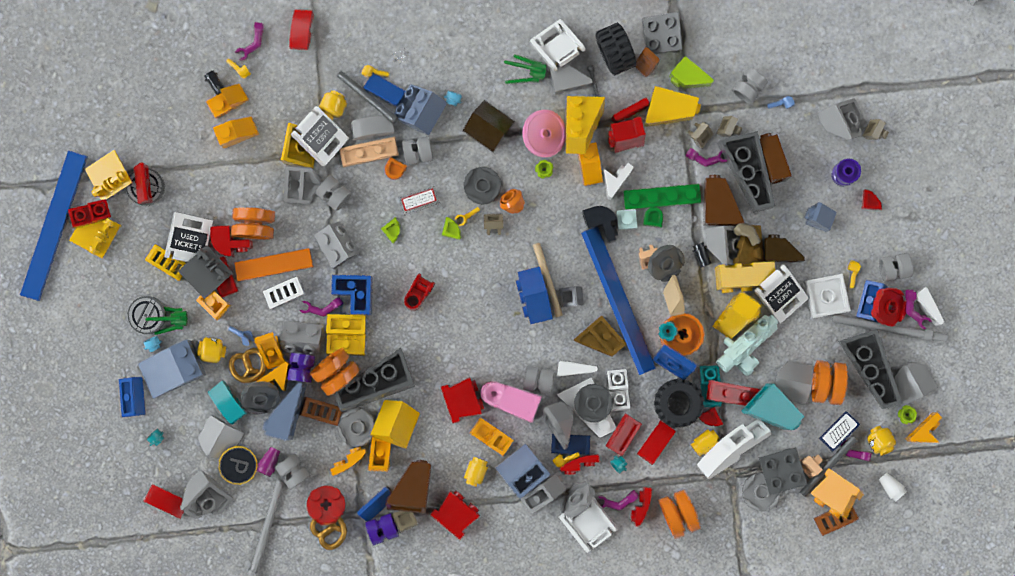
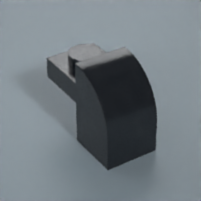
(601, 216)

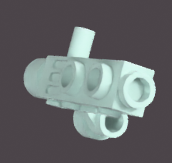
(738, 352)

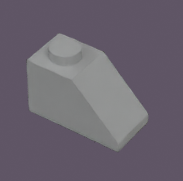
(568, 79)
(543, 493)

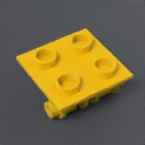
(108, 176)
(96, 236)

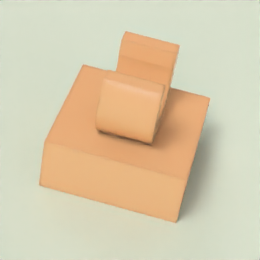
(644, 256)
(811, 465)

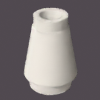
(892, 487)

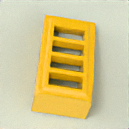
(150, 259)

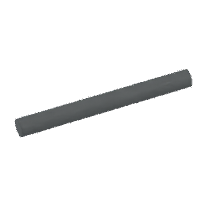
(369, 98)
(830, 464)

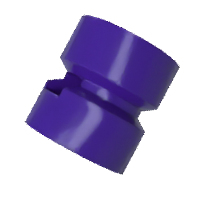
(846, 172)
(300, 367)
(388, 526)

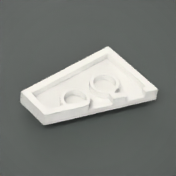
(599, 428)

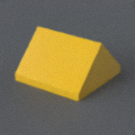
(293, 152)
(395, 423)

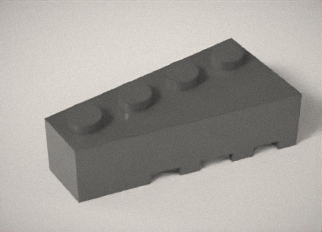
(749, 168)
(872, 365)
(380, 381)

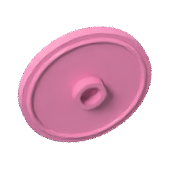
(544, 133)

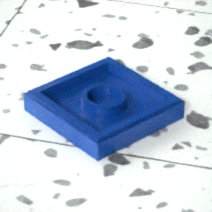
(674, 362)

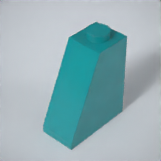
(774, 408)

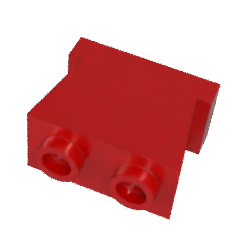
(626, 135)
(462, 399)
(456, 514)

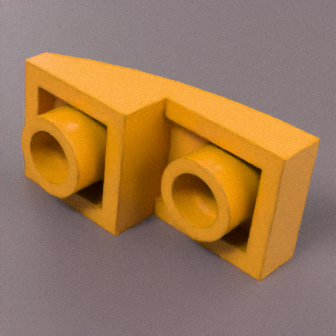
(353, 458)

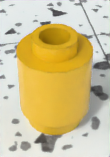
(705, 442)
(476, 471)

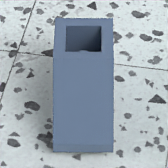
(820, 217)

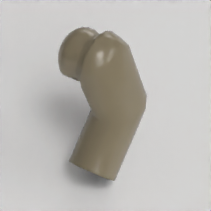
(748, 231)

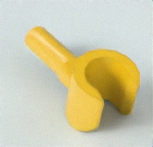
(368, 70)
(243, 71)
(467, 216)
(855, 267)
(560, 461)

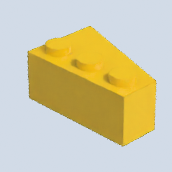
(581, 121)
(742, 276)
(737, 315)

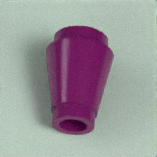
(268, 462)

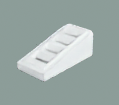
(300, 292)
(927, 305)
(569, 368)

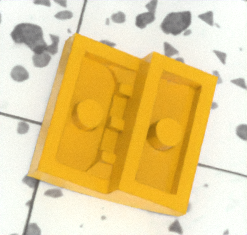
(346, 333)

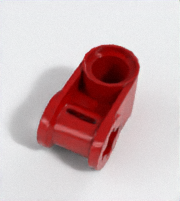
(418, 291)

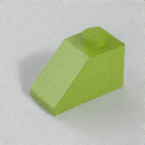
(689, 75)

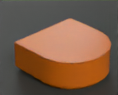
(394, 169)

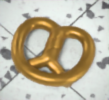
(248, 366)
(327, 531)

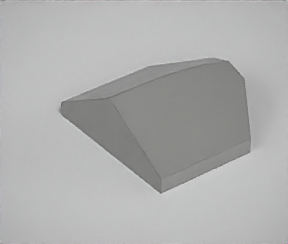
(300, 184)
(795, 381)
(914, 382)
(218, 437)

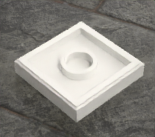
(827, 296)

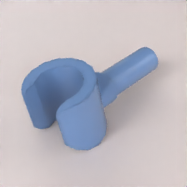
(787, 101)
(245, 336)

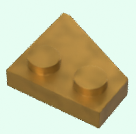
(748, 253)
(601, 337)

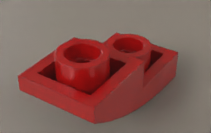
(300, 29)
(89, 213)
(656, 442)
(574, 465)
(164, 501)
(640, 512)

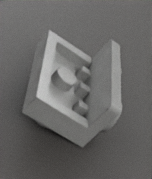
(336, 244)
(301, 338)

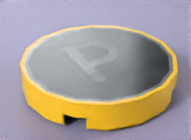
(237, 465)

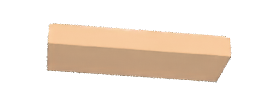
(369, 152)

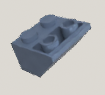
(420, 109)
(522, 471)

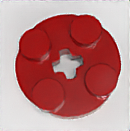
(881, 306)
(334, 512)

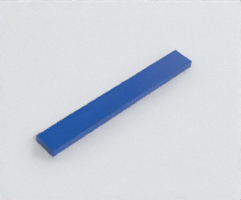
(53, 225)
(618, 300)

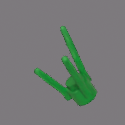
(537, 70)
(178, 318)

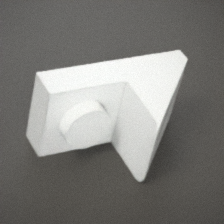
(612, 183)

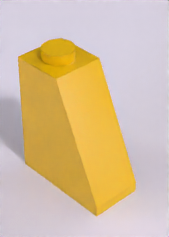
(670, 107)

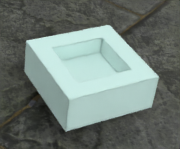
(626, 219)

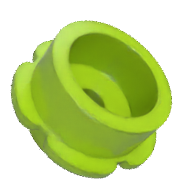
(544, 164)
(912, 414)

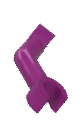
(258, 30)
(694, 155)
(910, 297)
(336, 303)
(858, 454)
(631, 497)

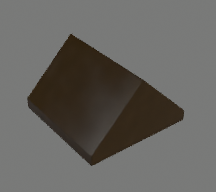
(488, 126)

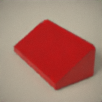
(142, 183)

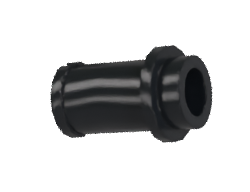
(213, 80)
(702, 255)

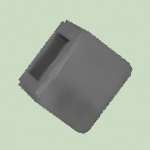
(571, 296)

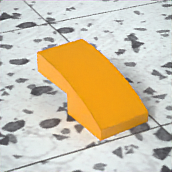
(491, 436)

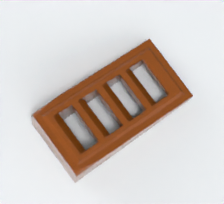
(647, 62)
(303, 412)
(818, 520)

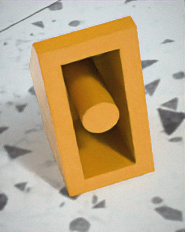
(235, 131)
(591, 165)

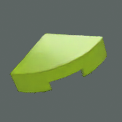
(451, 229)
(392, 230)

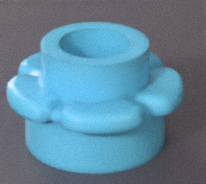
(453, 98)
(152, 343)

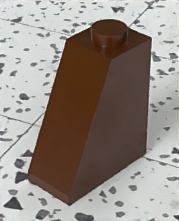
(774, 159)
(719, 203)
(412, 489)

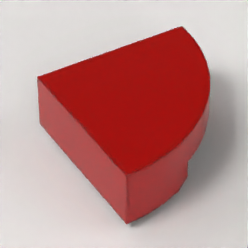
(870, 201)
(711, 417)

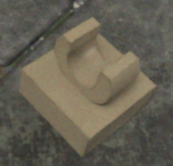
(728, 127)
(875, 130)
(701, 135)
(493, 221)
(404, 520)

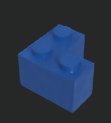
(359, 289)
(534, 295)

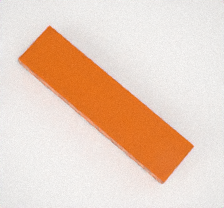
(273, 264)

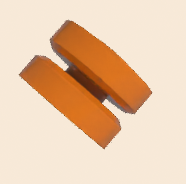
(253, 220)
(692, 331)
(335, 371)
(829, 382)
(681, 513)

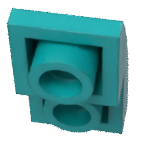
(709, 373)
(226, 402)

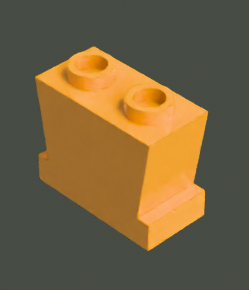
(836, 494)

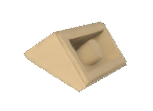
(674, 297)

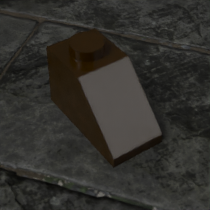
(780, 250)

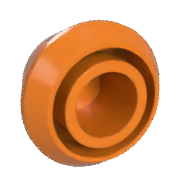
(512, 201)

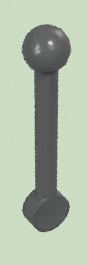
(590, 68)

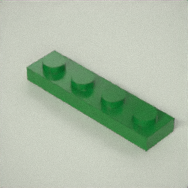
(662, 196)

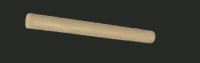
(547, 280)

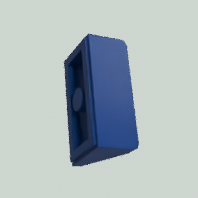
(384, 90)
(867, 299)
(132, 396)
(375, 505)

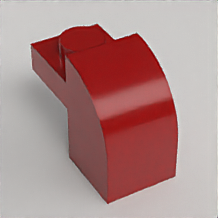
(224, 242)

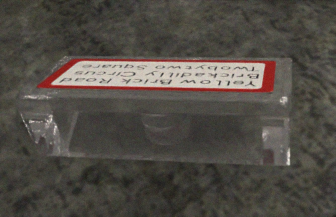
(419, 200)

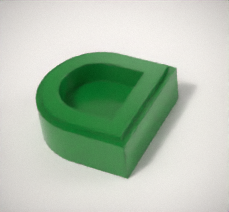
(653, 217)

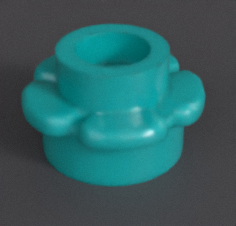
(668, 336)
(155, 437)
(619, 464)

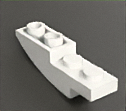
(730, 448)

